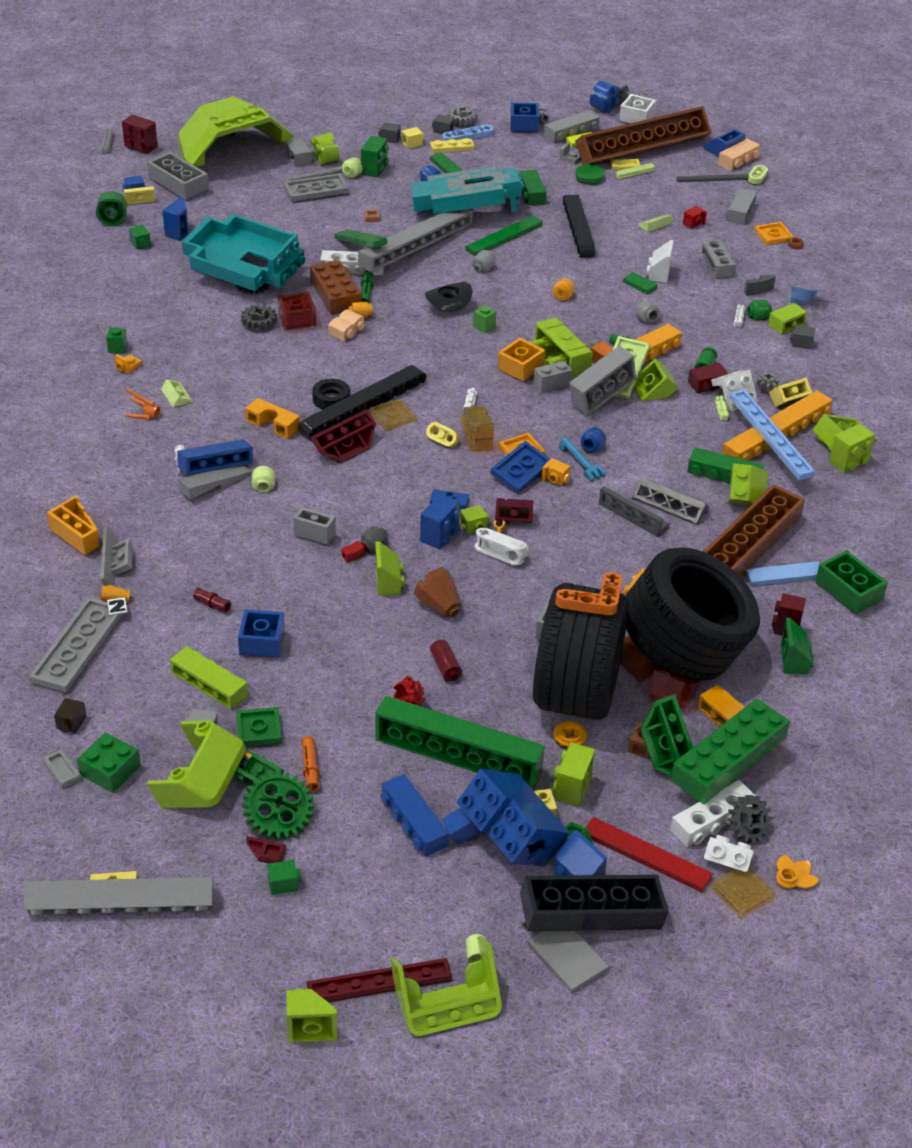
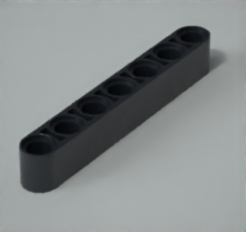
(579, 225)

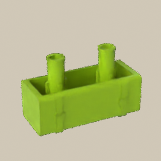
(562, 345)

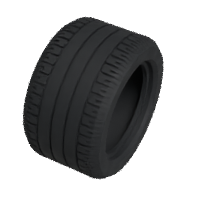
(691, 614)
(579, 658)

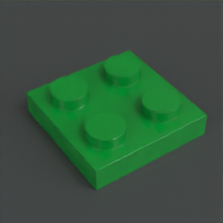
(259, 726)

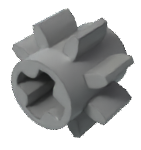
(767, 382)

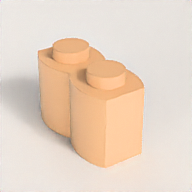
(346, 325)

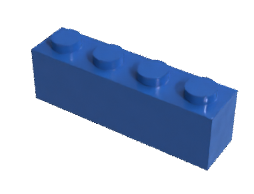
(214, 457)
(414, 815)

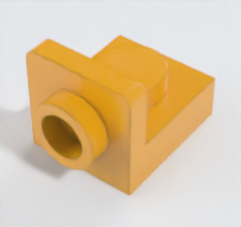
(127, 364)

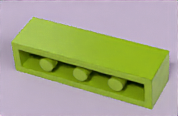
(209, 677)

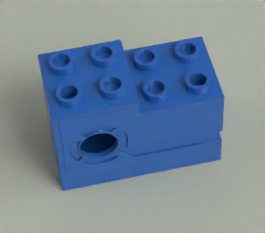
(513, 817)

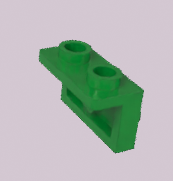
(255, 767)

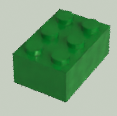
(851, 581)

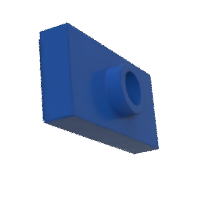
(463, 498)

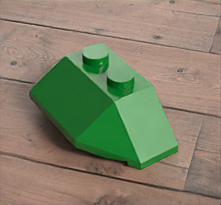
(665, 734)

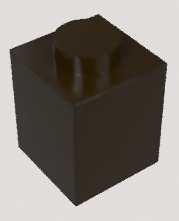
(70, 715)

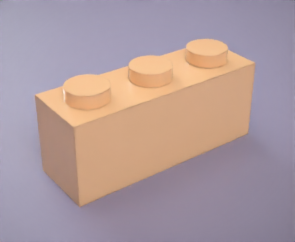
(739, 154)

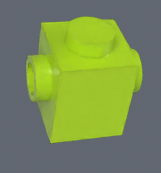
(473, 519)

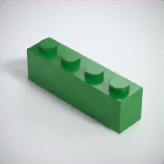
(715, 465)

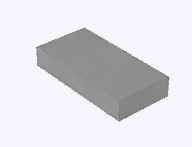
(62, 768)

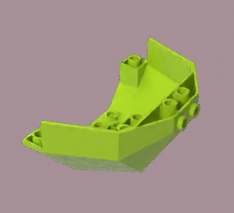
(223, 118)

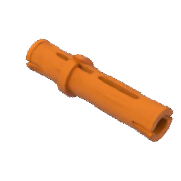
(310, 770)

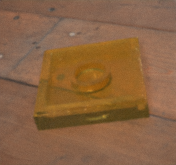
(392, 414)
(742, 891)

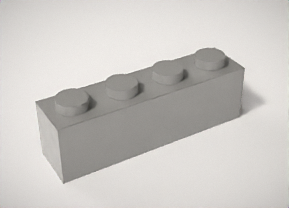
(571, 126)

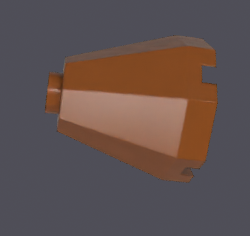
(439, 592)

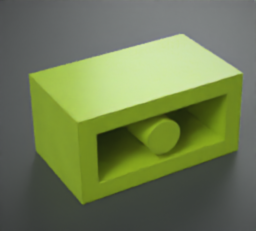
(787, 318)

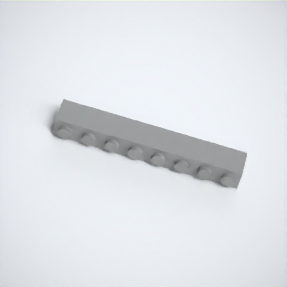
(118, 893)

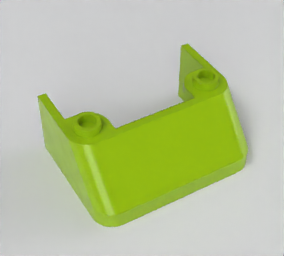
(209, 772)
(453, 1005)

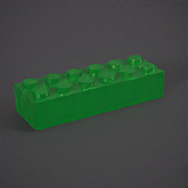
(729, 751)

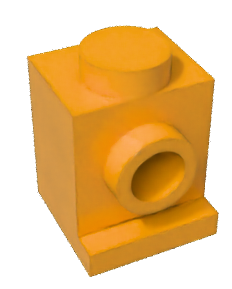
(556, 472)

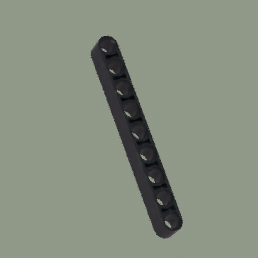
(364, 399)

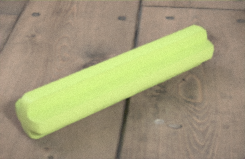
(635, 171)

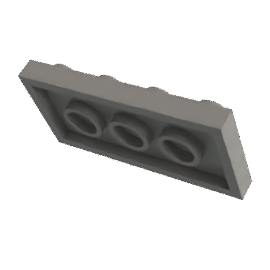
(316, 187)

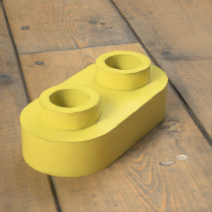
(443, 435)

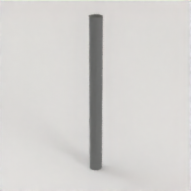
(712, 177)

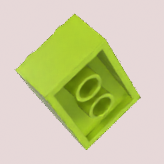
(831, 425)

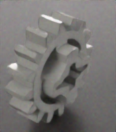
(463, 115)

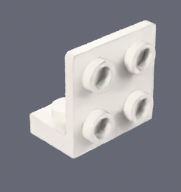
(735, 382)

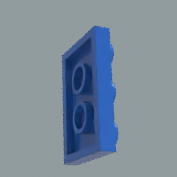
(520, 466)

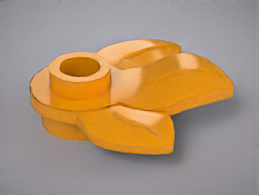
(797, 872)

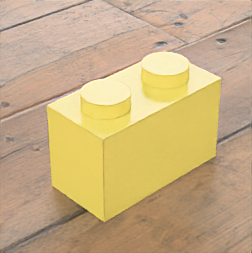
(790, 392)

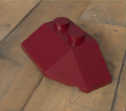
(346, 438)

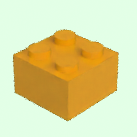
(521, 359)

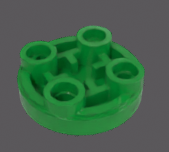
(589, 174)

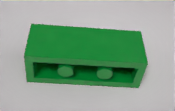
(534, 190)

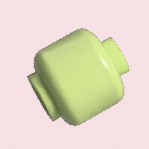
(353, 167)
(263, 479)

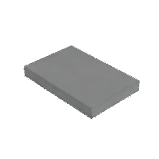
(568, 958)

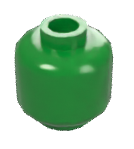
(759, 309)

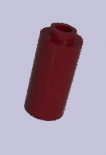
(446, 660)

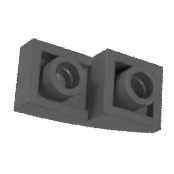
(757, 286)

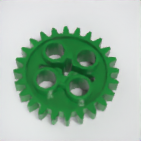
(272, 823)

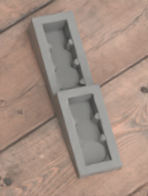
(203, 482)

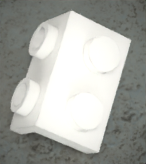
(728, 854)

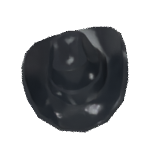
(450, 296)

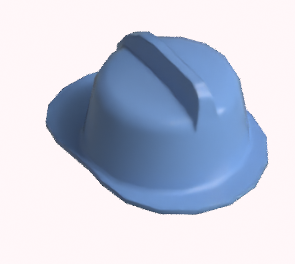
(802, 296)

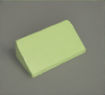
(656, 223)
(175, 393)

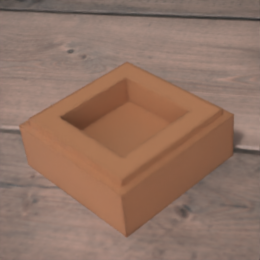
(372, 216)

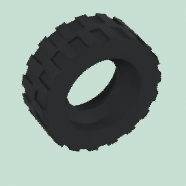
(327, 386)

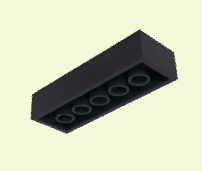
(593, 902)

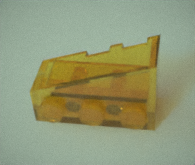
(478, 428)

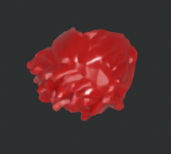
(409, 691)

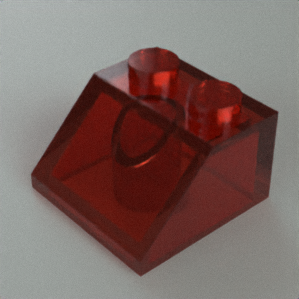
(666, 684)

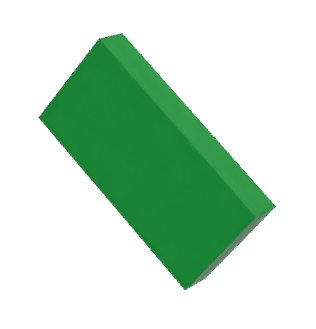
(640, 283)

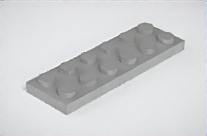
(75, 646)

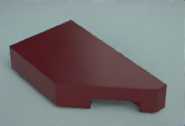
(265, 850)

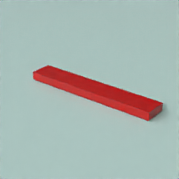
(649, 855)

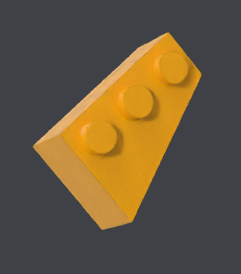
(74, 525)

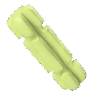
(722, 408)

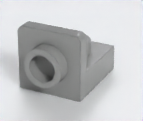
(569, 156)

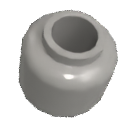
(484, 261)
(647, 312)

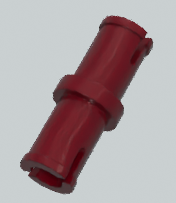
(212, 599)

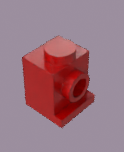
(694, 217)

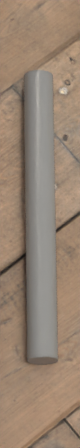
(318, 173)

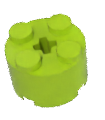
(325, 148)

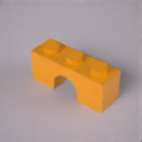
(284, 422)

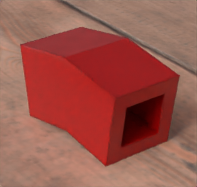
(353, 551)

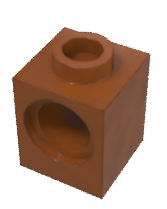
(637, 744)

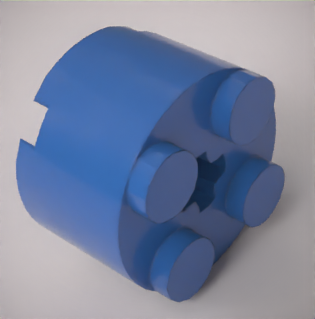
(604, 96)

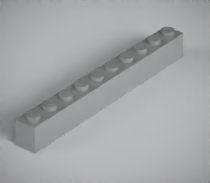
(414, 239)

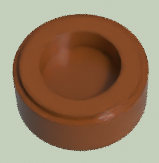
(796, 243)

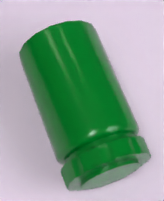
(707, 357)

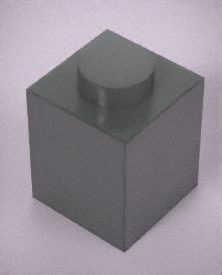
(443, 124)
(390, 131)
(802, 337)

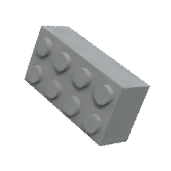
(178, 175)
(603, 380)

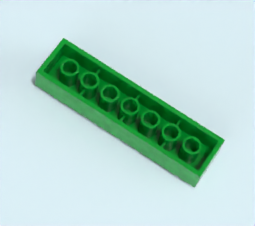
(457, 740)

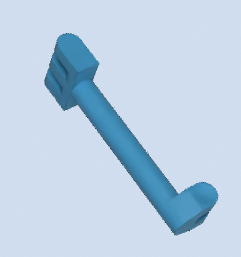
(590, 472)

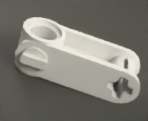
(501, 546)

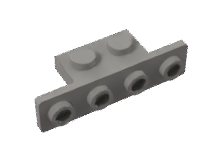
(115, 557)

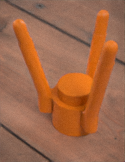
(149, 408)

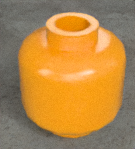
(563, 289)

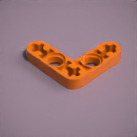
(579, 600)

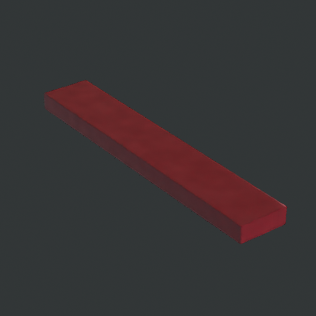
(379, 980)

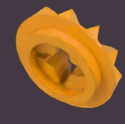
(568, 728)

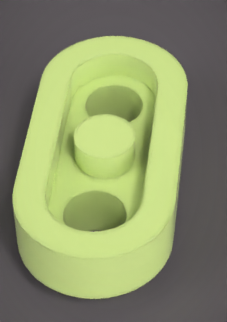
(757, 174)

